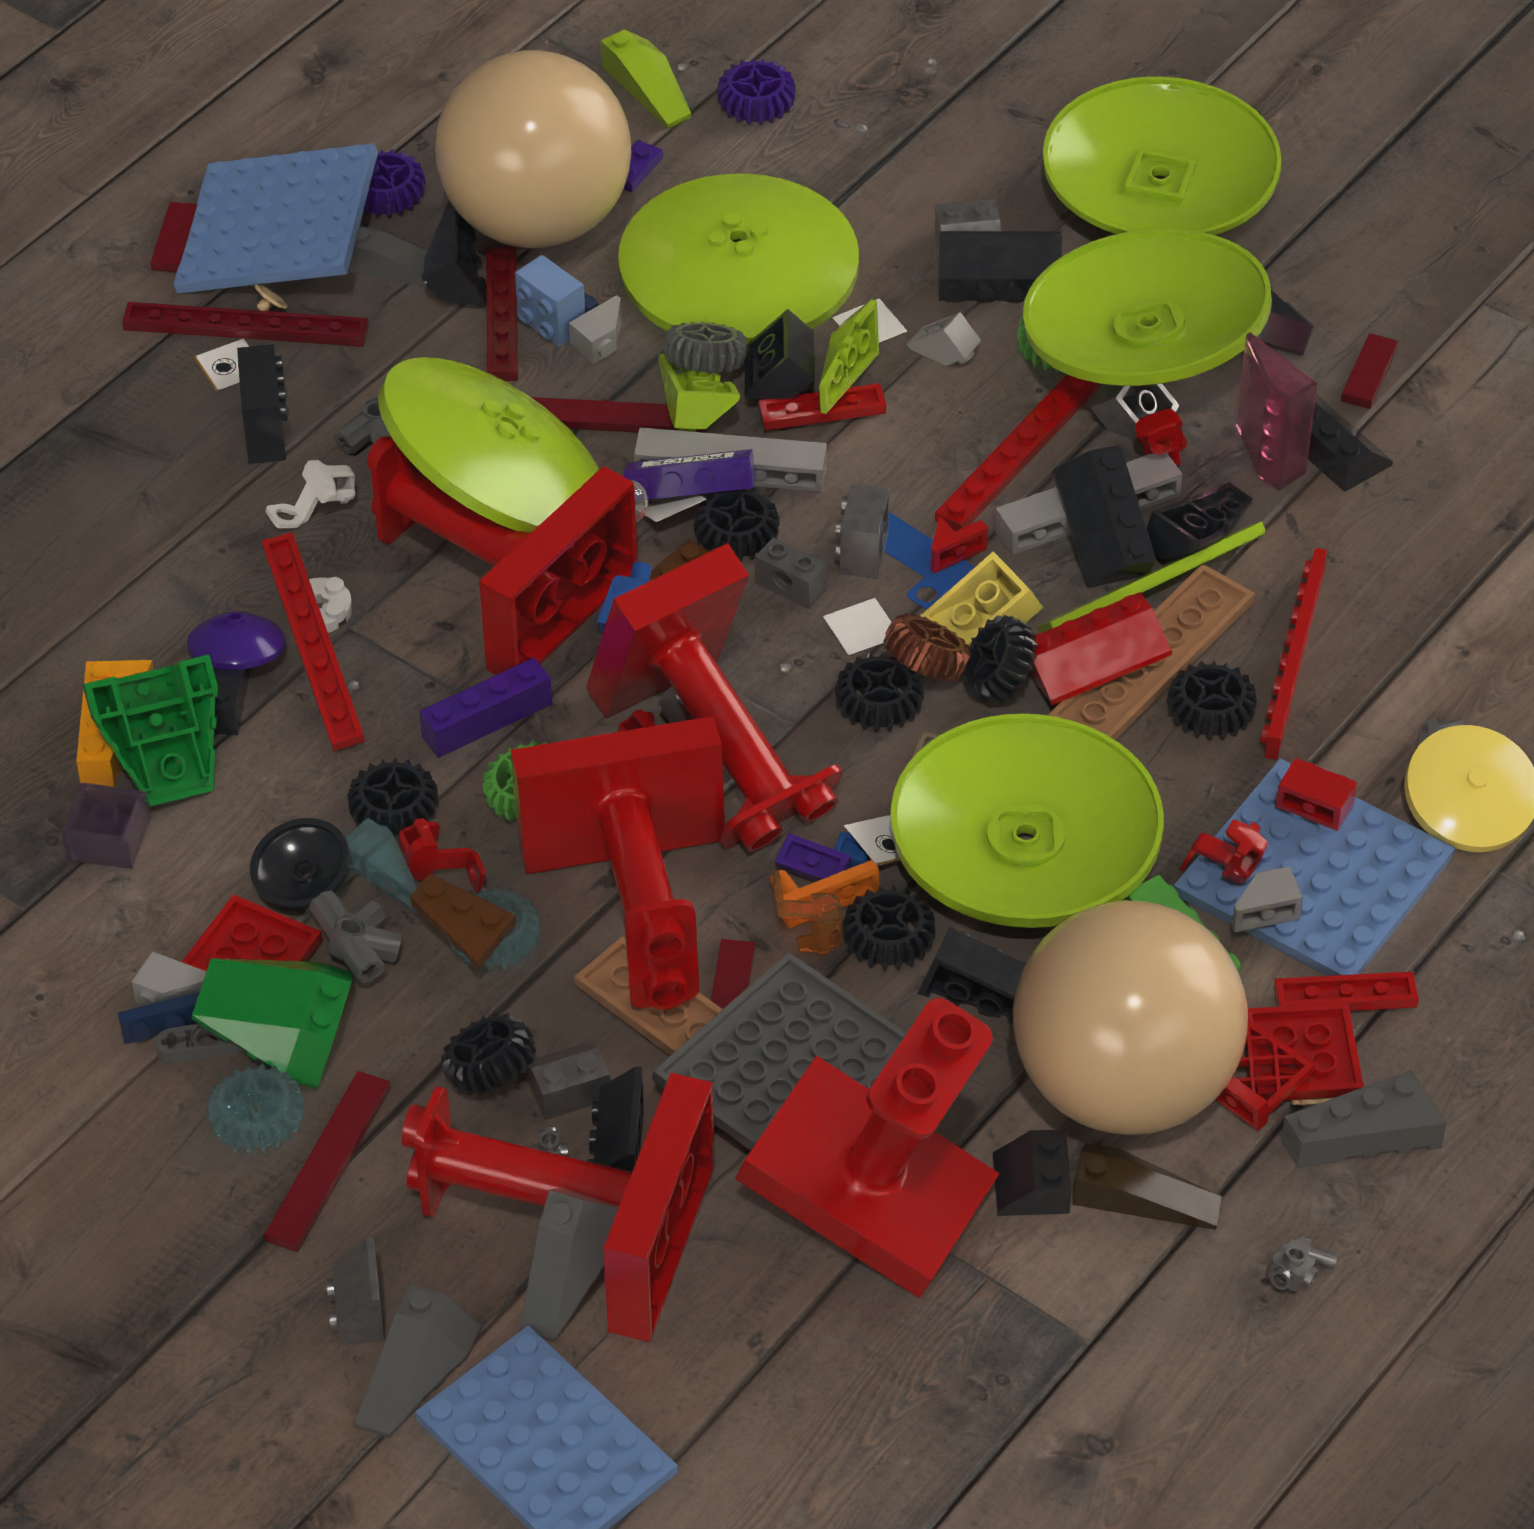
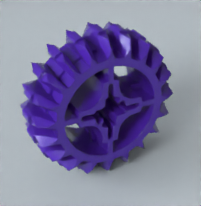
(756, 91)
(394, 184)

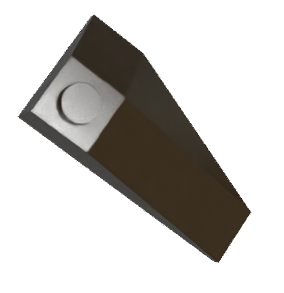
(1131, 1186)

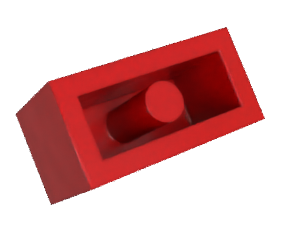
(1316, 794)

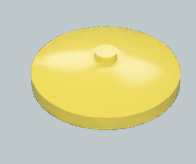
(1471, 788)

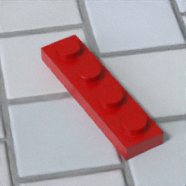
(806, 409)
(1358, 990)

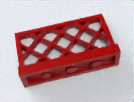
(1245, 1101)

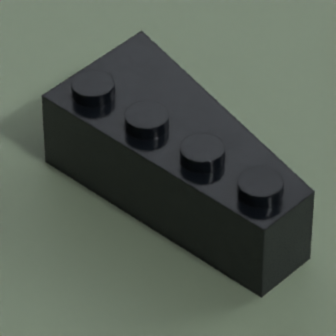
(973, 975)

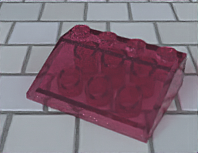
(1275, 414)

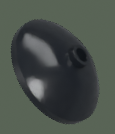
(292, 852)

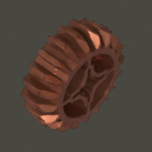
(927, 647)

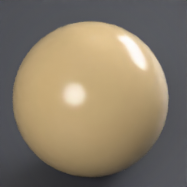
(533, 149)
(1130, 1017)

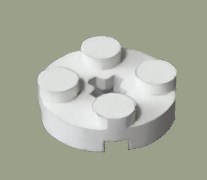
(335, 598)

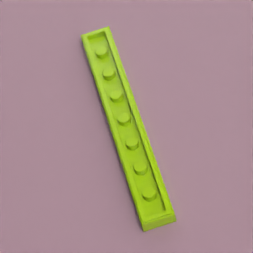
(1161, 574)

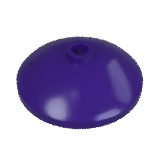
(237, 640)

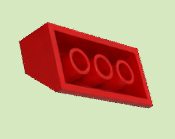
(1098, 648)

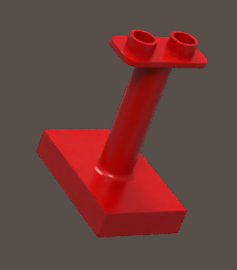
(540, 579)
(673, 637)
(625, 803)
(869, 1160)
(654, 1200)

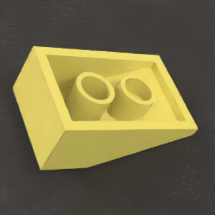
(982, 595)

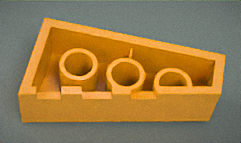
(95, 757)

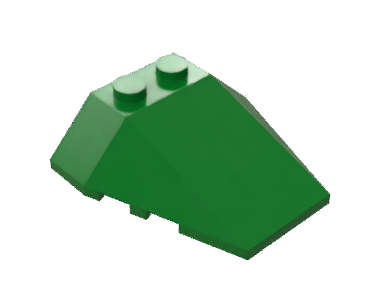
(161, 727)
(276, 1011)

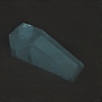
(380, 861)

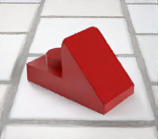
(955, 546)

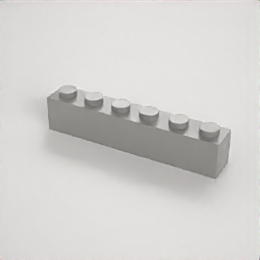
(776, 461)
(1042, 516)

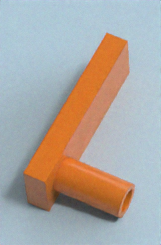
(844, 884)

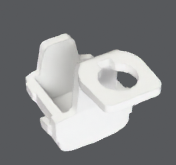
(319, 487)

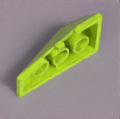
(645, 75)
(849, 354)
(695, 397)

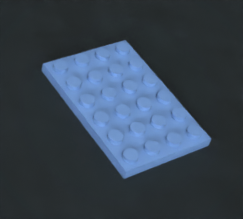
(545, 1439)

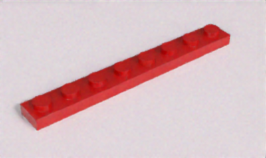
(1015, 451)
(313, 641)
(1291, 662)

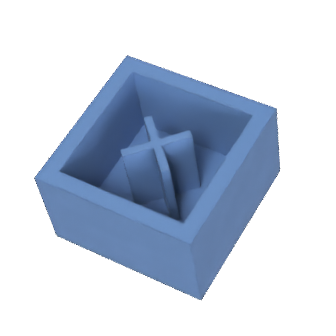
(548, 299)

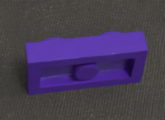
(643, 160)
(810, 859)

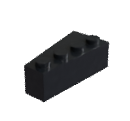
(262, 402)

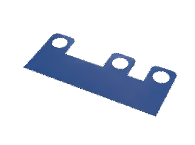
(914, 551)

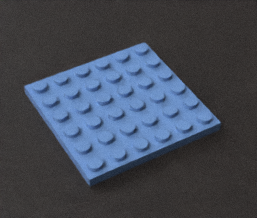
(277, 218)
(1351, 879)

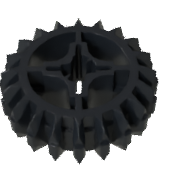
(737, 518)
(1000, 659)
(879, 700)
(1212, 707)
(393, 795)
(890, 939)
(488, 1054)

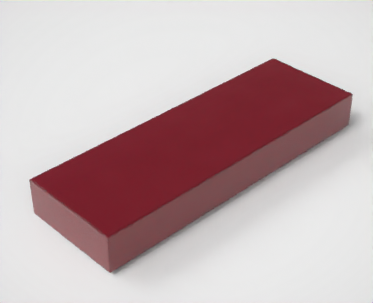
(173, 237)
(1369, 370)
(732, 970)

